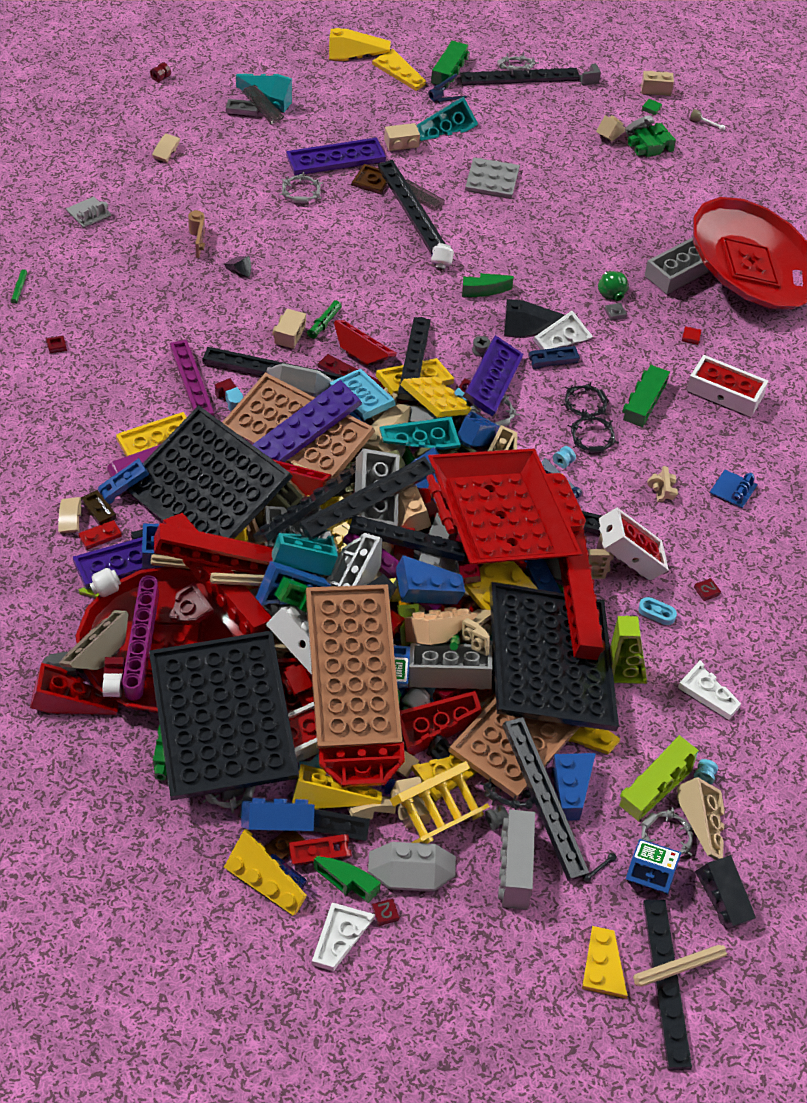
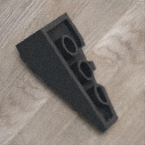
(527, 318)

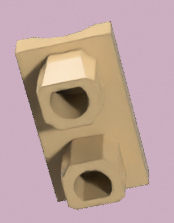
(663, 484)

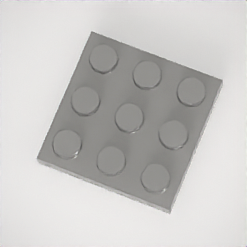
(492, 177)

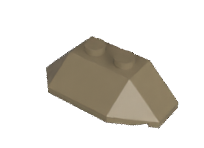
(99, 643)

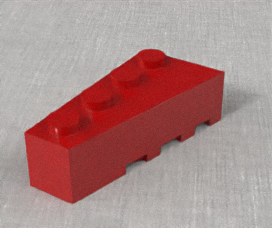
(440, 717)

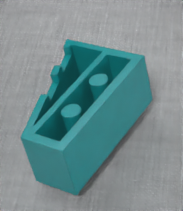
(304, 554)

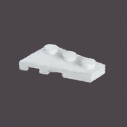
(563, 333)
(705, 689)
(339, 935)

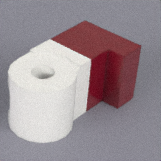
(113, 676)

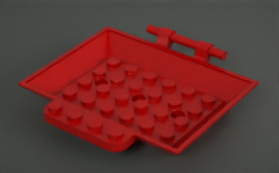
(535, 506)

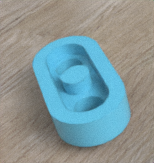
(657, 611)

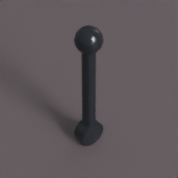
(611, 858)

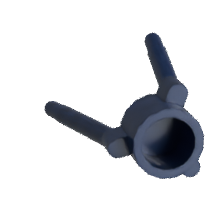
(437, 92)

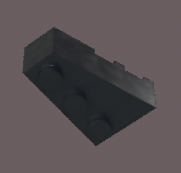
(726, 892)

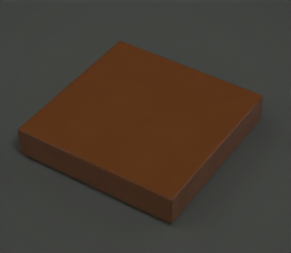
(370, 179)

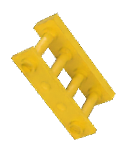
(440, 783)

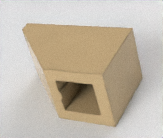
(610, 128)

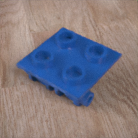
(734, 488)

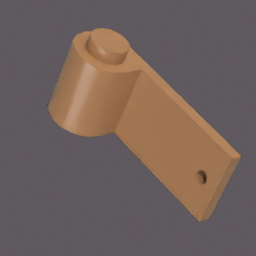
(196, 224)

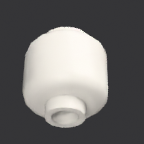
(442, 255)
(105, 582)

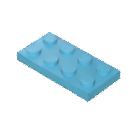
(372, 396)

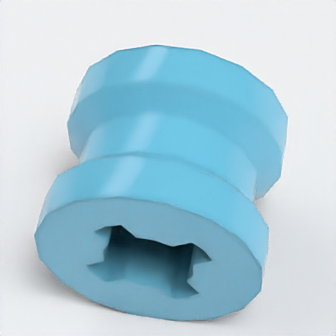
(564, 457)
(706, 770)

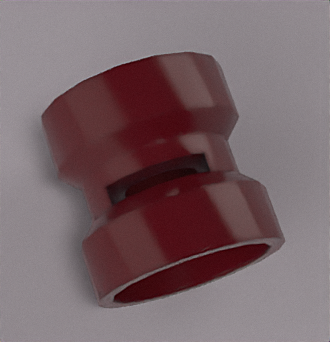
(160, 72)

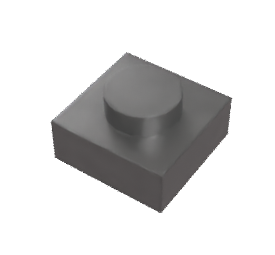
(615, 311)

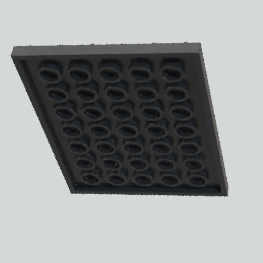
(209, 477)
(537, 664)
(223, 715)

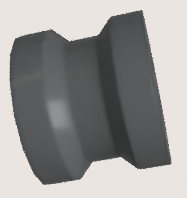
(480, 345)
(495, 817)

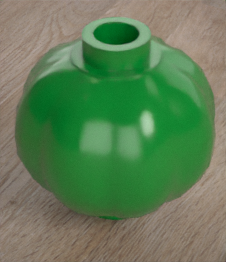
(613, 285)

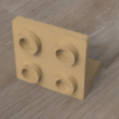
(600, 560)

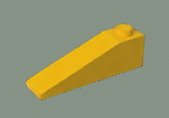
(349, 43)
(327, 793)

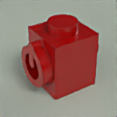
(296, 681)

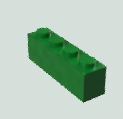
(450, 62)
(645, 396)

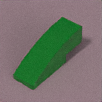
(486, 285)
(292, 593)
(348, 877)

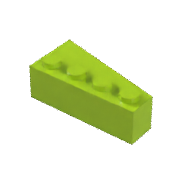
(627, 652)
(659, 778)

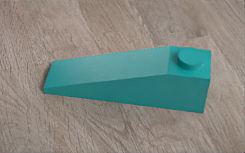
(275, 88)
(449, 119)
(425, 434)

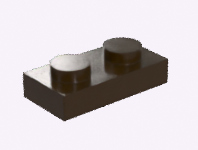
(98, 507)

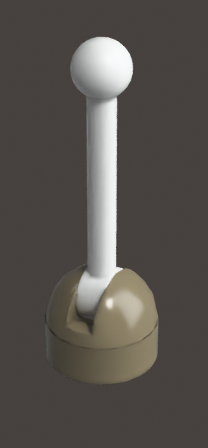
(696, 116)

